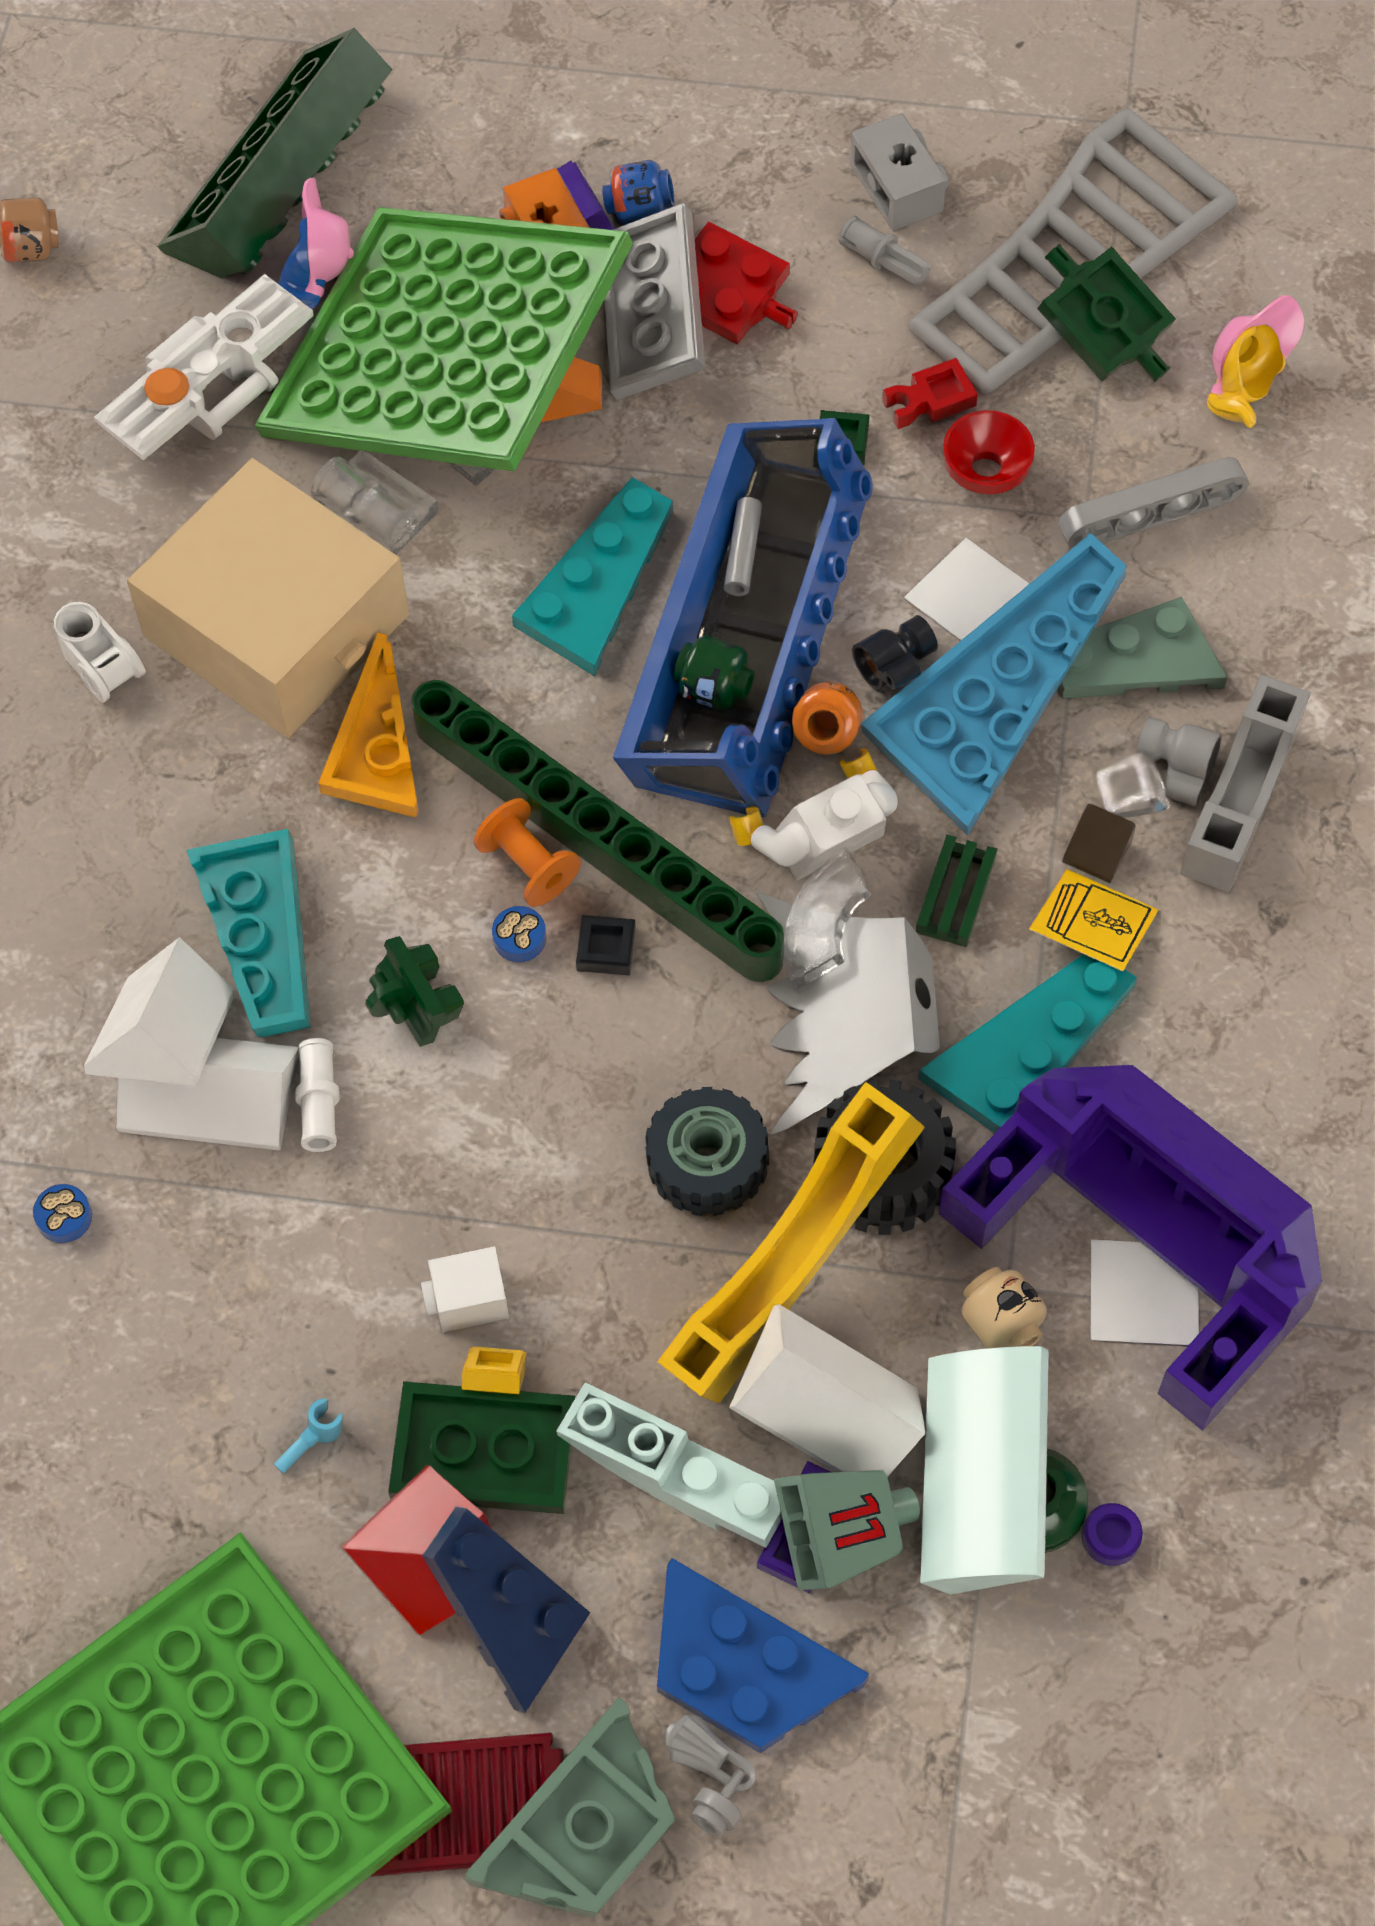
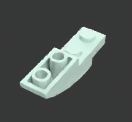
(671, 1466)

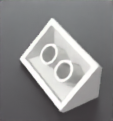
(163, 1020)
(236, 1101)
(828, 1398)

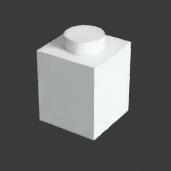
(465, 1290)

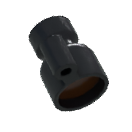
(891, 656)

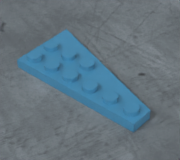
(979, 702)

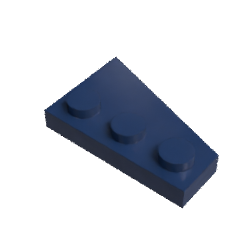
(507, 1603)

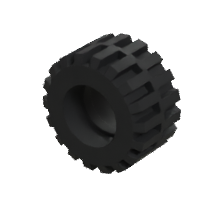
(919, 1187)

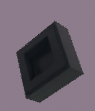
(605, 945)

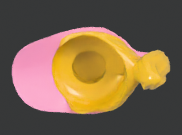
(1250, 356)

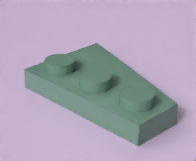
(1144, 651)

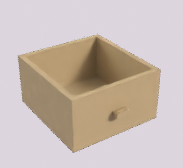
(269, 597)

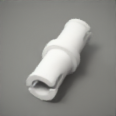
(317, 1095)

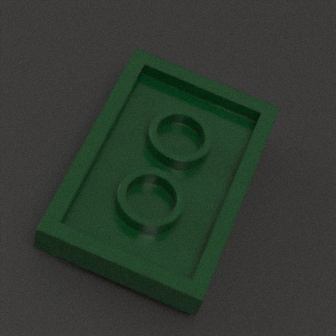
(485, 1444)

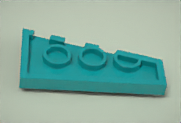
(587, 590)

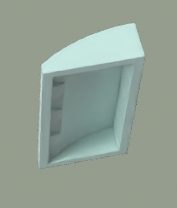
(985, 1469)

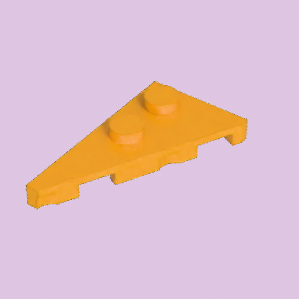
(371, 749)

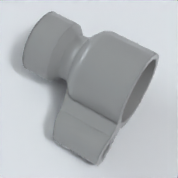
(1189, 755)

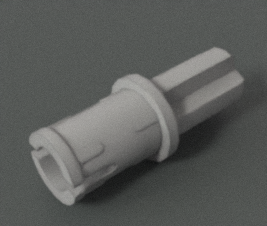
(883, 251)

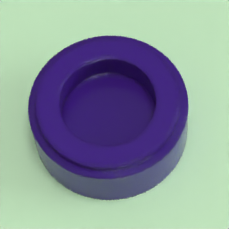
(1112, 1534)

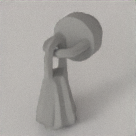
(697, 1746)

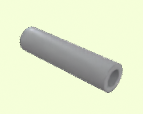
(743, 546)

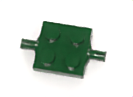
(1106, 313)

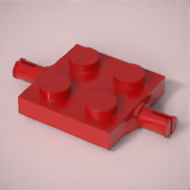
(738, 284)

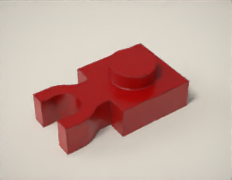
(934, 391)

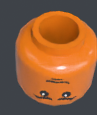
(827, 718)

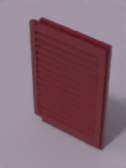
(485, 1787)

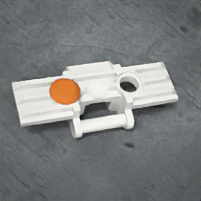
(194, 356)

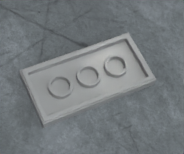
(655, 306)

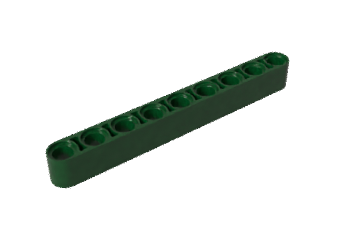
(603, 849)

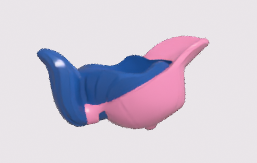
(319, 252)

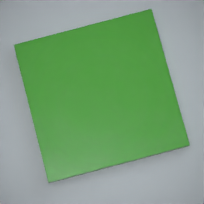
(445, 337)
(206, 1765)

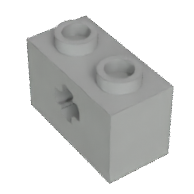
(898, 171)

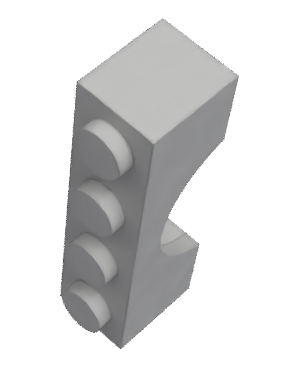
(1245, 784)

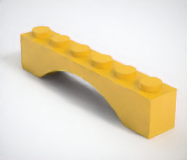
(846, 1175)

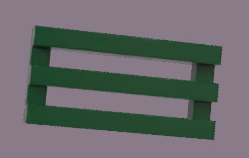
(968, 854)

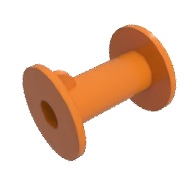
(547, 872)

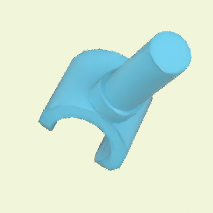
(311, 1435)

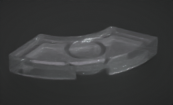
(820, 916)

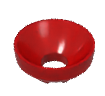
(993, 437)

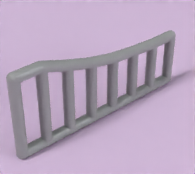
(1048, 213)

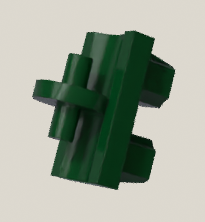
(406, 994)

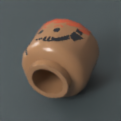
(27, 230)

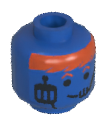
(638, 191)

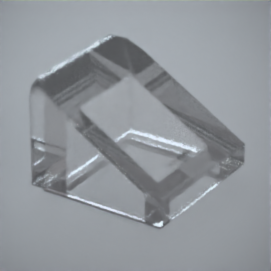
(1132, 787)

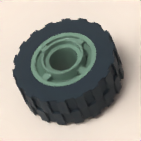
(712, 1181)

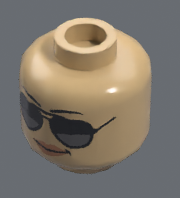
(1003, 1309)

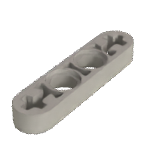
(1155, 502)

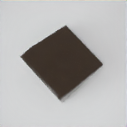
(1099, 843)

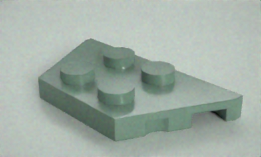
(582, 1825)

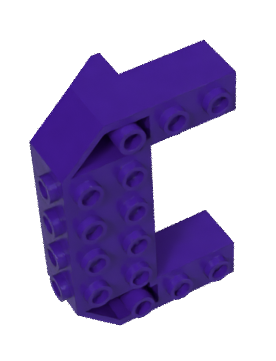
(1176, 1192)

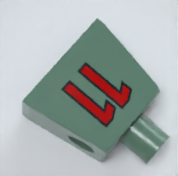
(842, 1523)

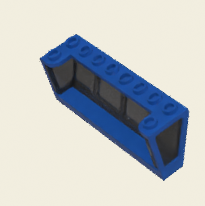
(808, 521)

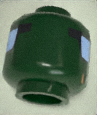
(713, 672)

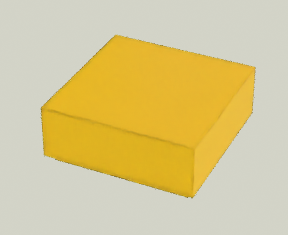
(494, 1370)

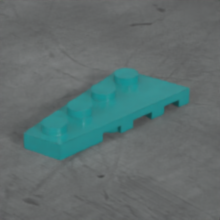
(257, 917)
(1028, 1040)

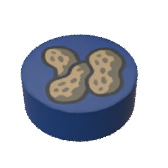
(519, 934)
(62, 1213)

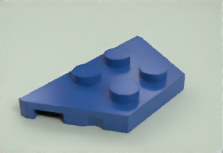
(743, 1664)

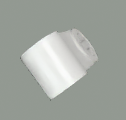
(101, 655)

